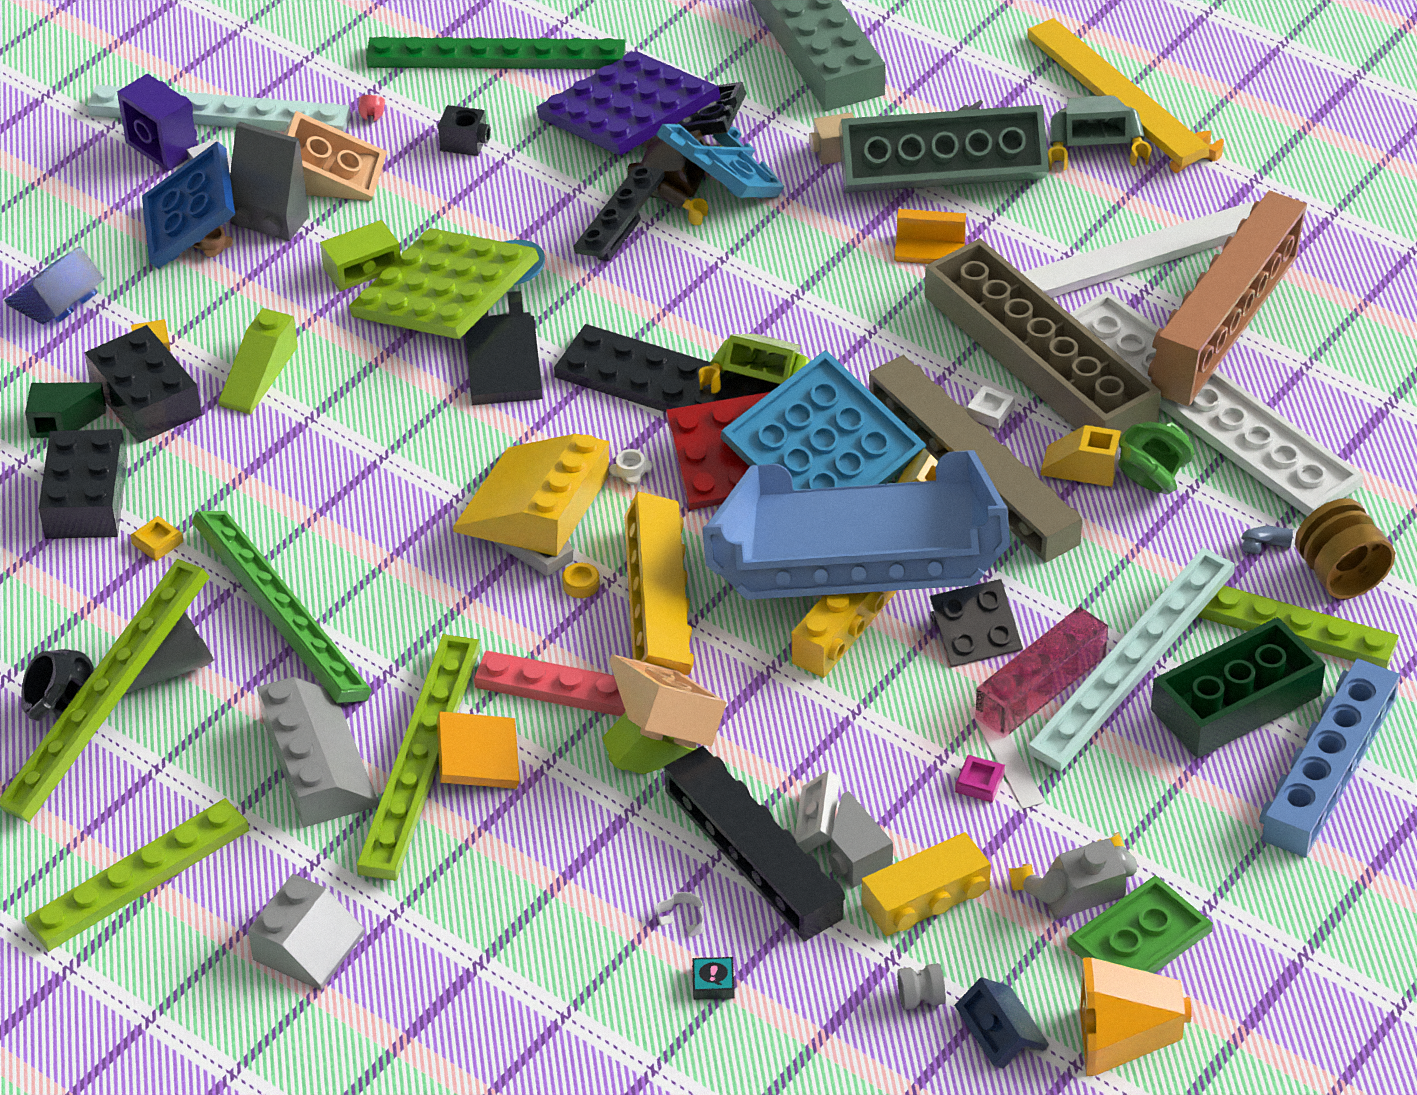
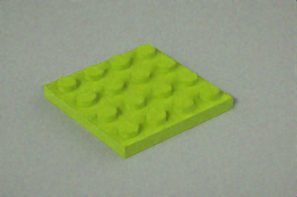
(444, 283)

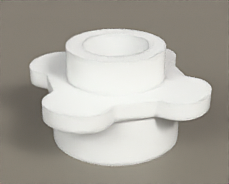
(630, 466)

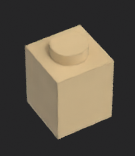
(826, 138)

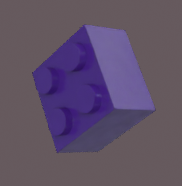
(157, 121)

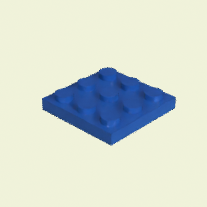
(188, 205)

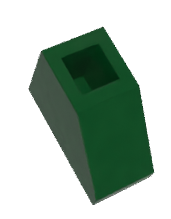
(63, 406)

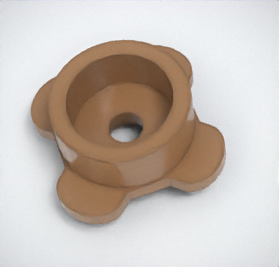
(214, 242)

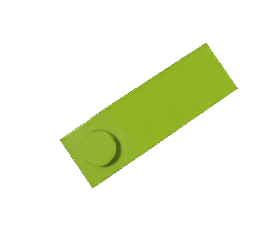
(260, 359)

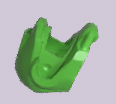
(1154, 455)

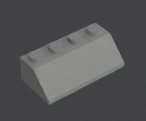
(315, 751)

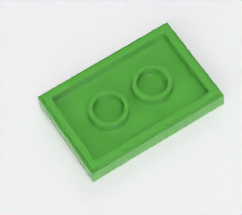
(1142, 929)

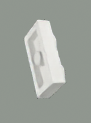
(817, 811)

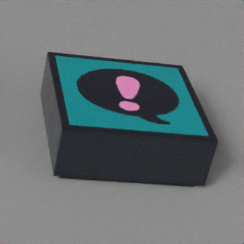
(713, 978)

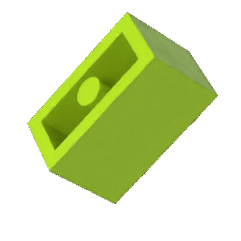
(359, 254)

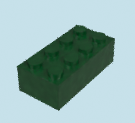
(1237, 687)

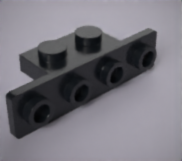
(619, 214)

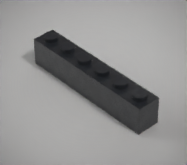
(754, 843)

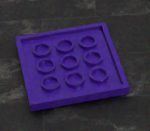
(627, 102)

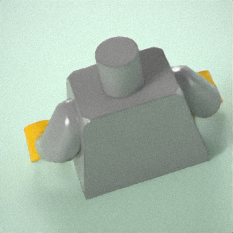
(1080, 877)

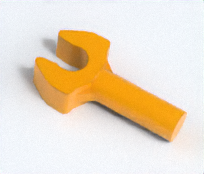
(1215, 150)

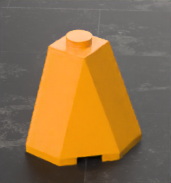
(1127, 1014)

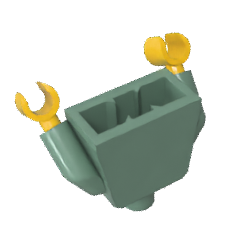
(1096, 122)

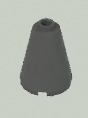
(177, 654)

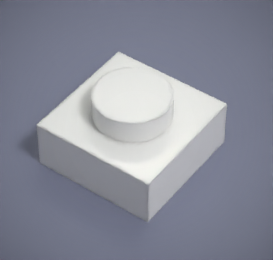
(991, 407)

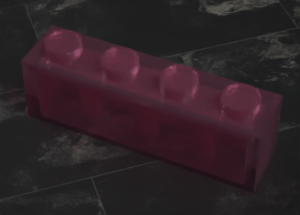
(1041, 672)

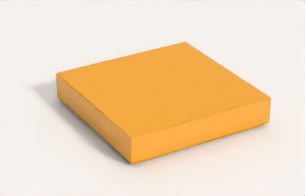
(477, 750)

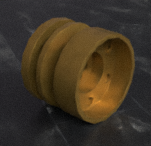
(1344, 548)

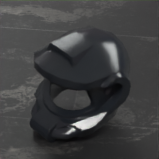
(53, 682)

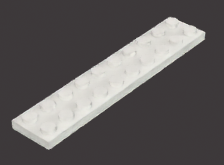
(1231, 417)

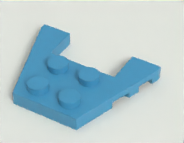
(728, 164)

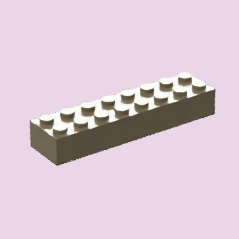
(1039, 340)

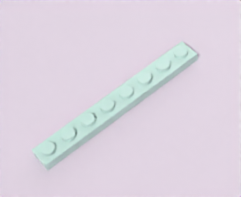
(230, 110)
(1131, 659)

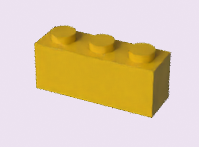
(925, 884)

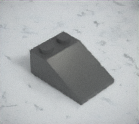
(268, 182)

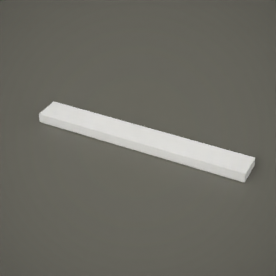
(1138, 252)

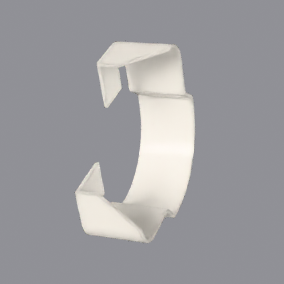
(682, 897)

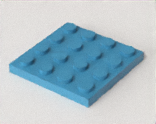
(824, 430)

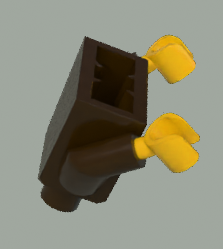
(680, 179)

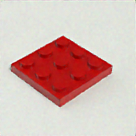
(704, 460)

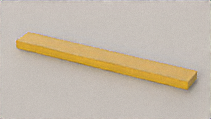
(1105, 80)

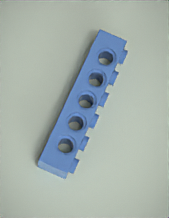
(1329, 758)

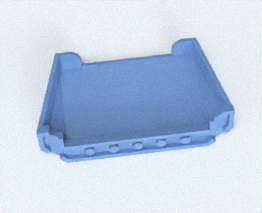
(860, 536)

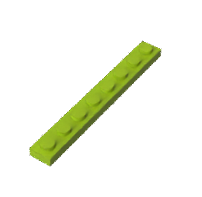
(103, 690)
(417, 759)

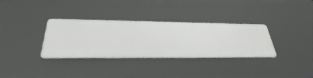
(1015, 768)

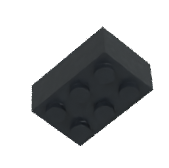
(143, 383)
(83, 484)

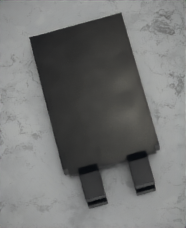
(504, 356)

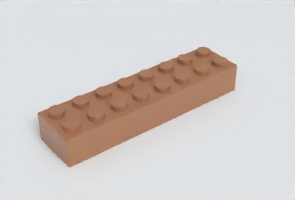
(1226, 297)

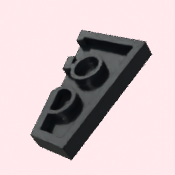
(718, 115)

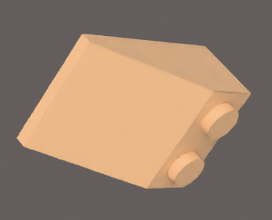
(335, 161)
(667, 702)

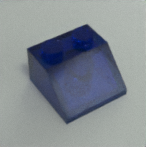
(57, 288)

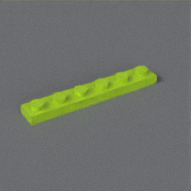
(1315, 629)
(136, 874)

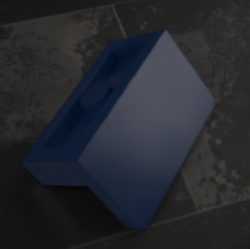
(999, 1021)

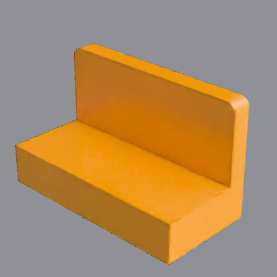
(928, 235)

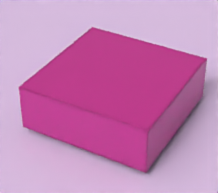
(980, 778)

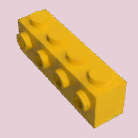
(833, 628)

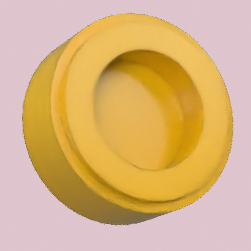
(581, 580)

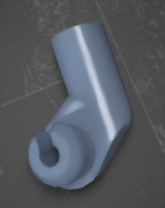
(1265, 534)

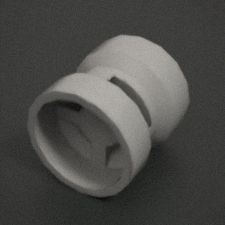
(925, 986)

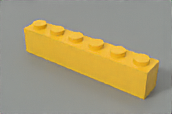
(657, 583)

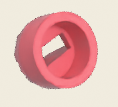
(371, 106)

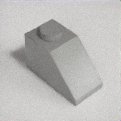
(857, 843)

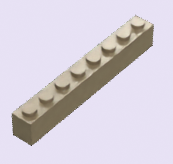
(944, 426)

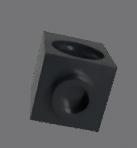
(463, 130)

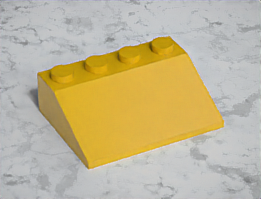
(538, 493)

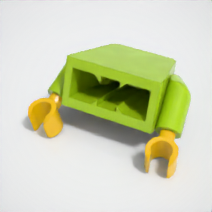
(754, 357)

